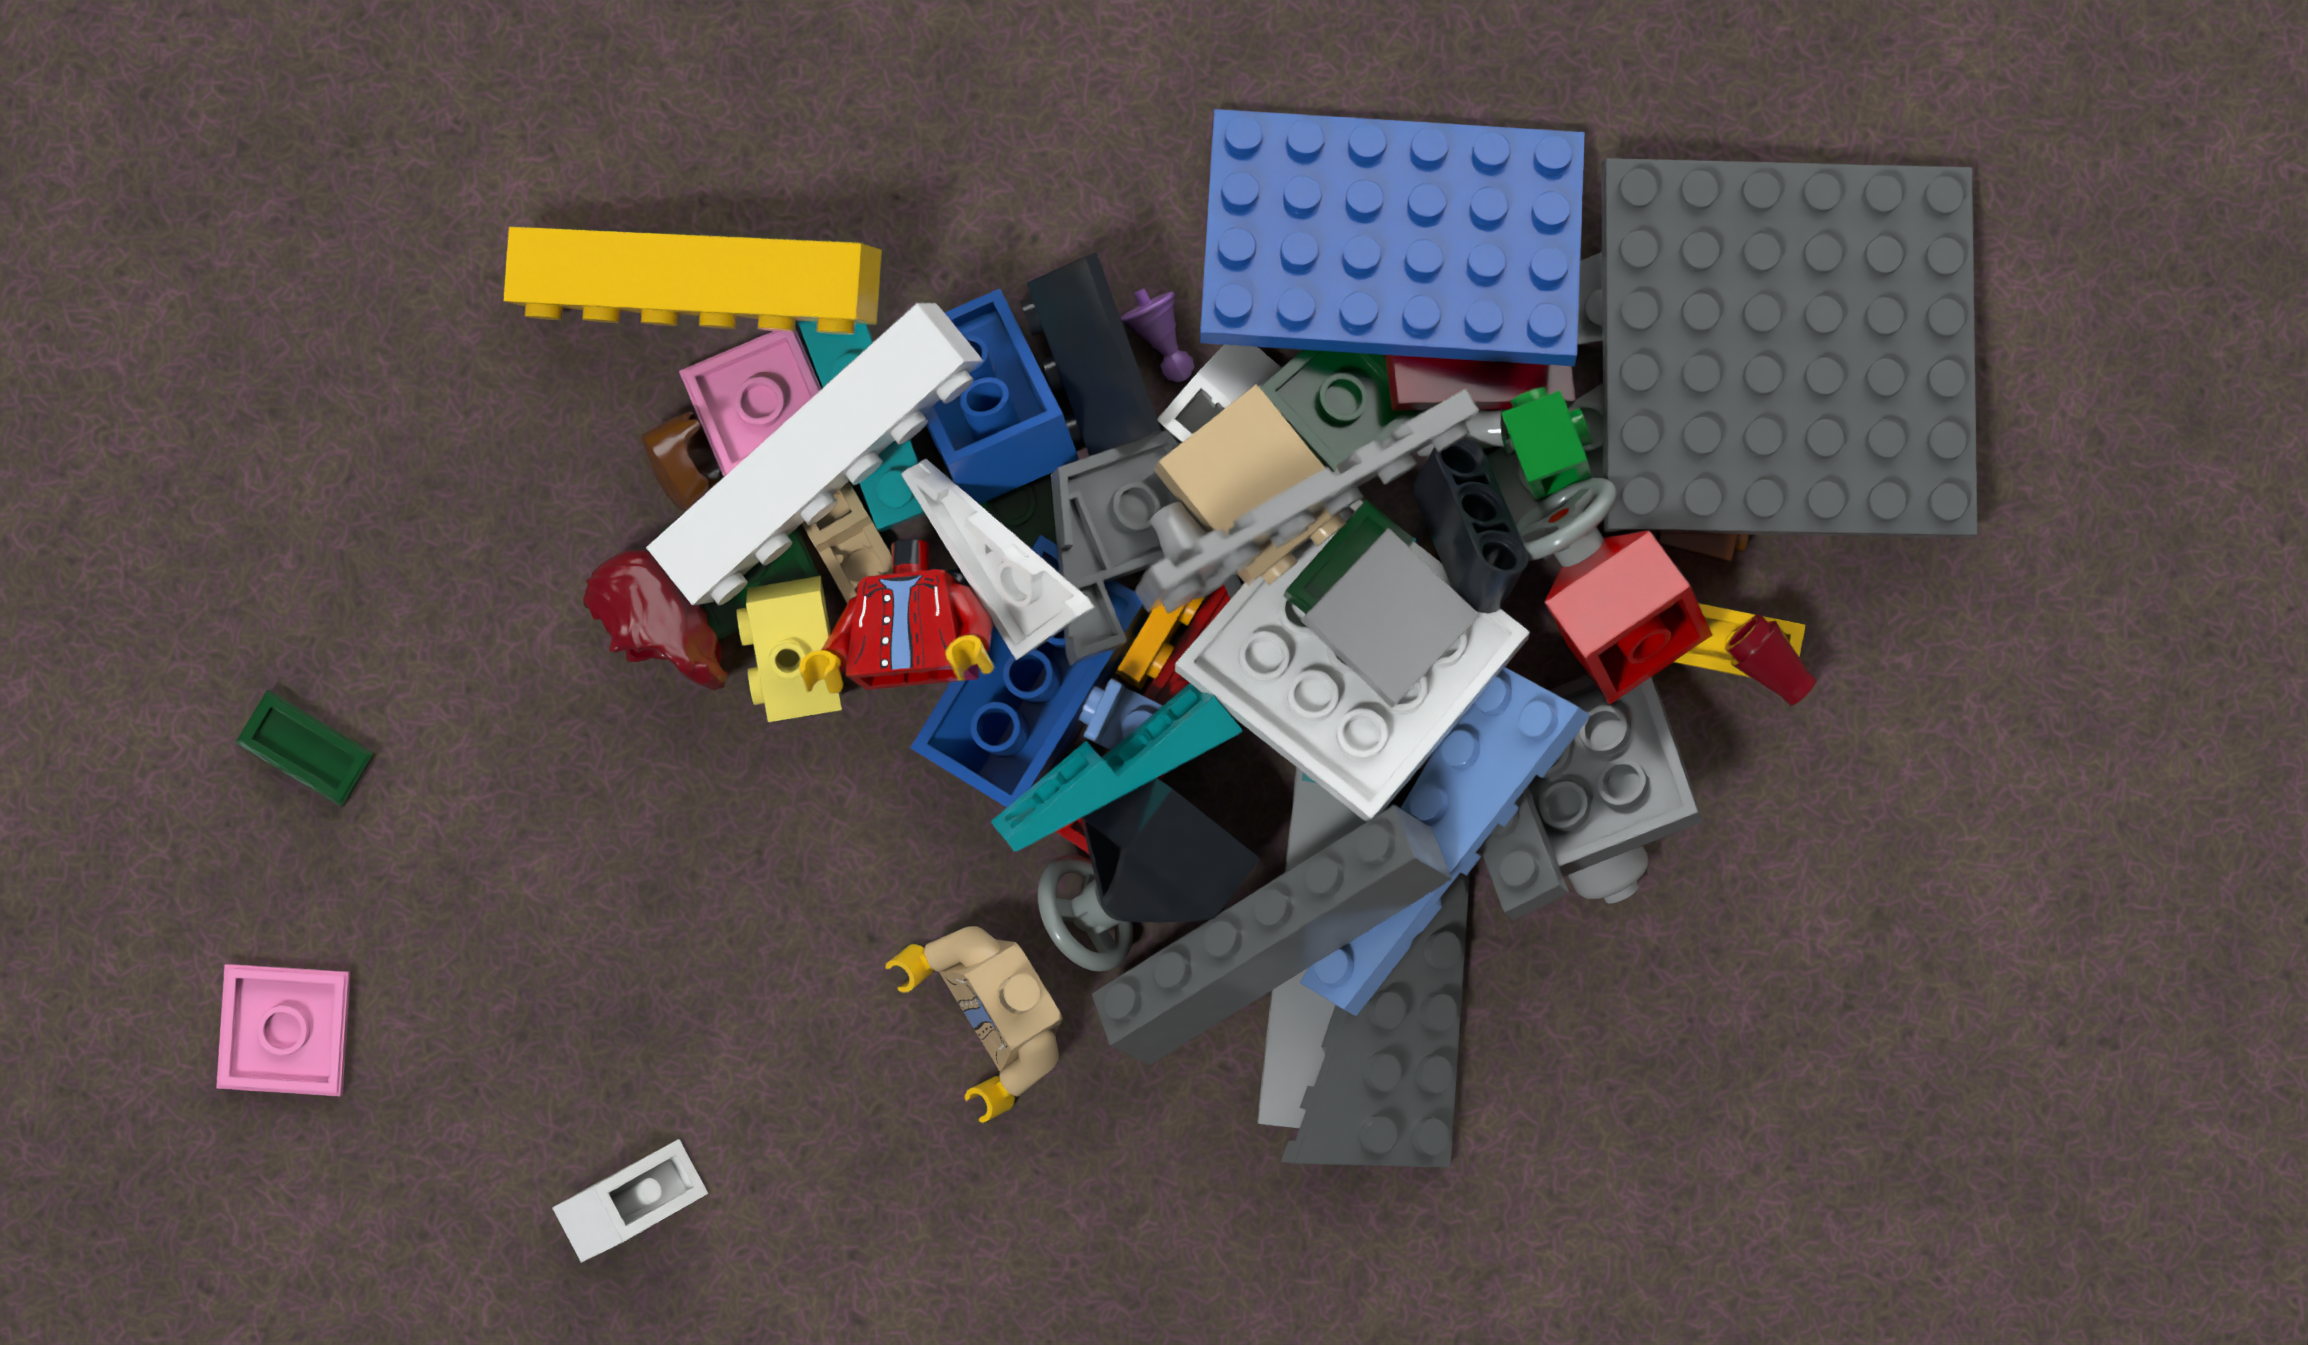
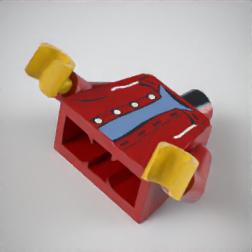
(905, 629)

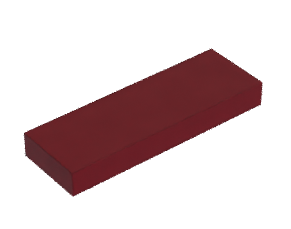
(1428, 381)

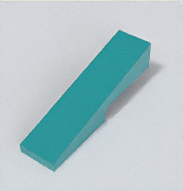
(1086, 782)

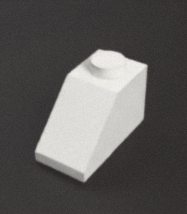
(630, 1201)

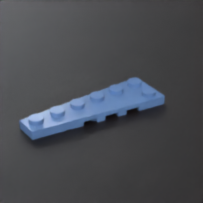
(1462, 795)

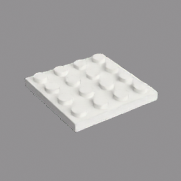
(1318, 710)

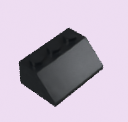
(1090, 356)

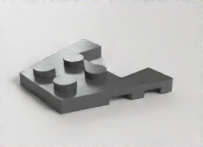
(1107, 533)

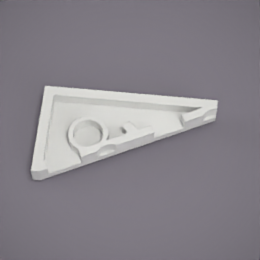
(1009, 579)

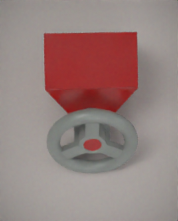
(1615, 596)

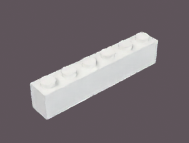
(815, 455)

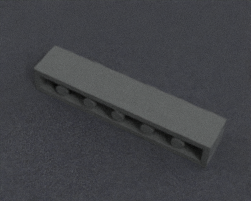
(1271, 935)

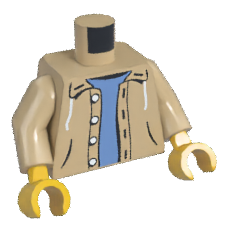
(1000, 1001)

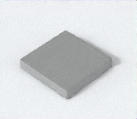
(1390, 617)

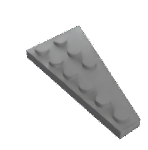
(1291, 511)

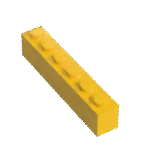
(693, 276)

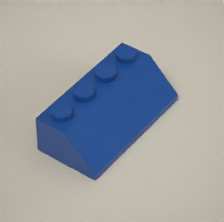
(1026, 712)

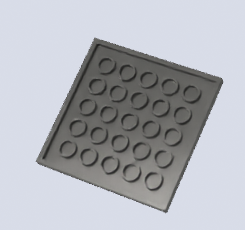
(1789, 348)

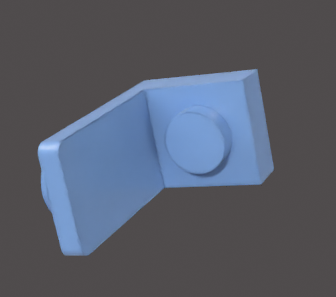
(1115, 713)

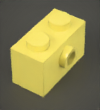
(784, 626)

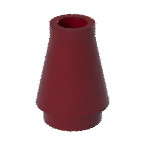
(1768, 657)

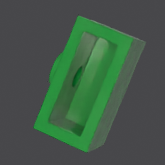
(1548, 441)

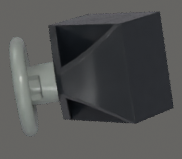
(1147, 864)

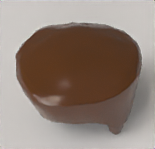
(681, 459)

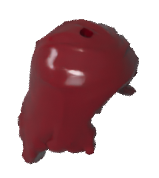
(653, 617)

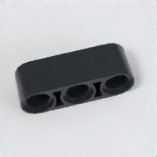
(1470, 525)

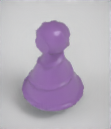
(1156, 325)

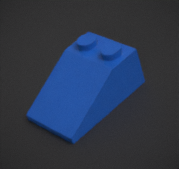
(1007, 420)

